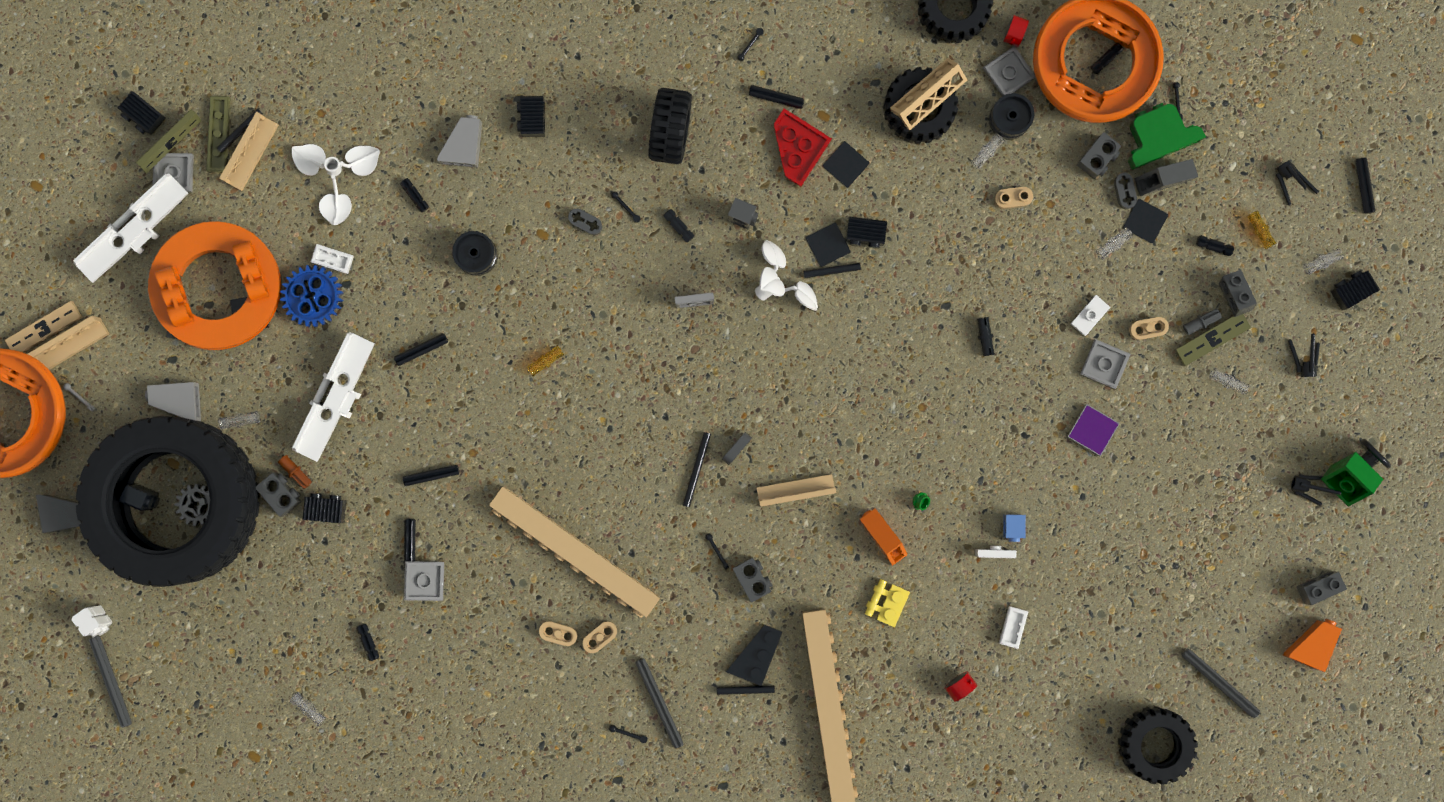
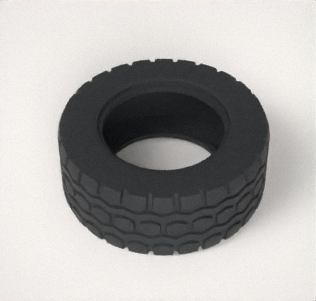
(110, 524)

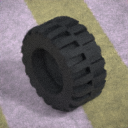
(954, 29)
(670, 126)
(923, 130)
(1182, 752)

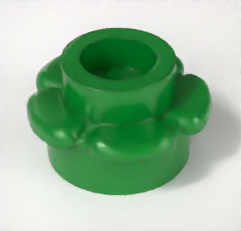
(921, 501)

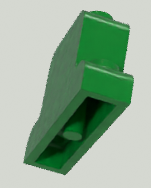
(1160, 134)

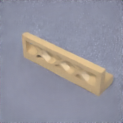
(928, 89)
(249, 151)
(70, 342)
(796, 490)

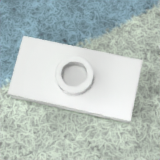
(332, 259)
(1090, 315)
(995, 552)
(1013, 627)

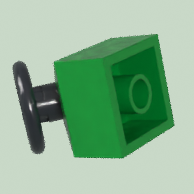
(1356, 475)

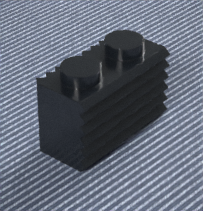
(141, 113)
(532, 116)
(866, 232)
(1354, 290)
(139, 497)
(324, 509)

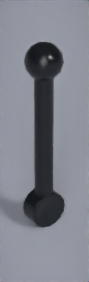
(759, 32)
(1176, 85)
(636, 218)
(709, 537)
(643, 739)

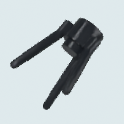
(1289, 170)
(1310, 367)
(1301, 484)

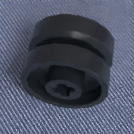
(1016, 106)
(465, 247)

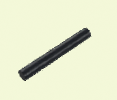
(236, 133)
(832, 270)
(745, 690)

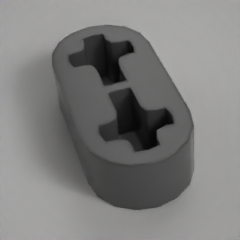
(1130, 190)
(583, 225)
(737, 448)

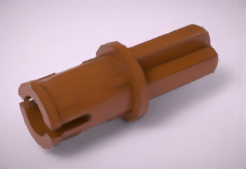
(294, 471)

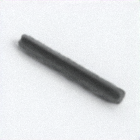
(110, 681)
(1221, 683)
(659, 703)

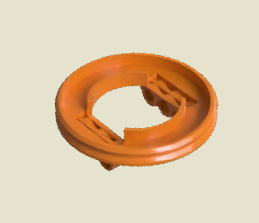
(1116, 21)
(257, 270)
(47, 412)

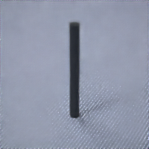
(696, 469)

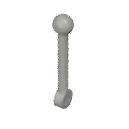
(67, 387)

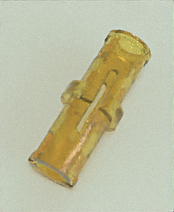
(1261, 229)
(545, 360)

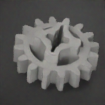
(193, 497)

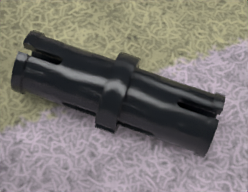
(985, 336)

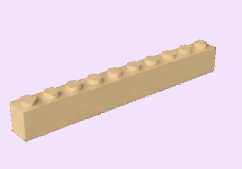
(574, 551)
(828, 706)

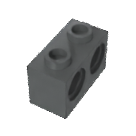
(1096, 153)
(742, 214)
(1237, 293)
(274, 498)
(748, 581)
(1321, 587)

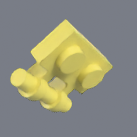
(893, 603)

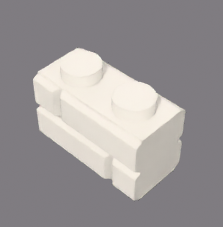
(92, 621)

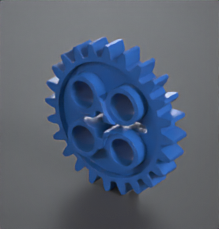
(296, 303)

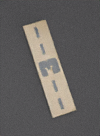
(44, 328)

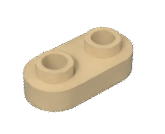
(1014, 198)
(1148, 328)
(558, 633)
(600, 637)

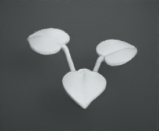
(311, 157)
(772, 285)

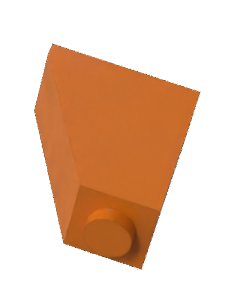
(883, 536)
(1315, 645)

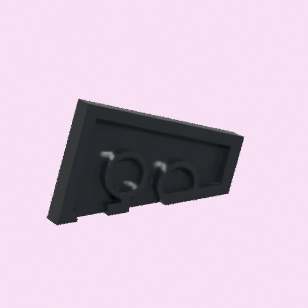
(756, 657)

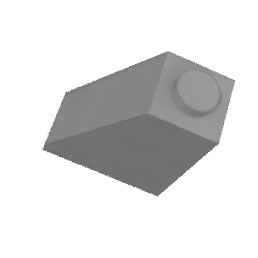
(463, 144)
(176, 398)

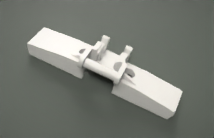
(102, 252)
(317, 431)

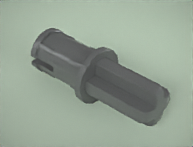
(1202, 321)

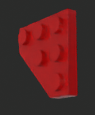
(798, 146)

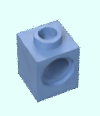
(1014, 527)

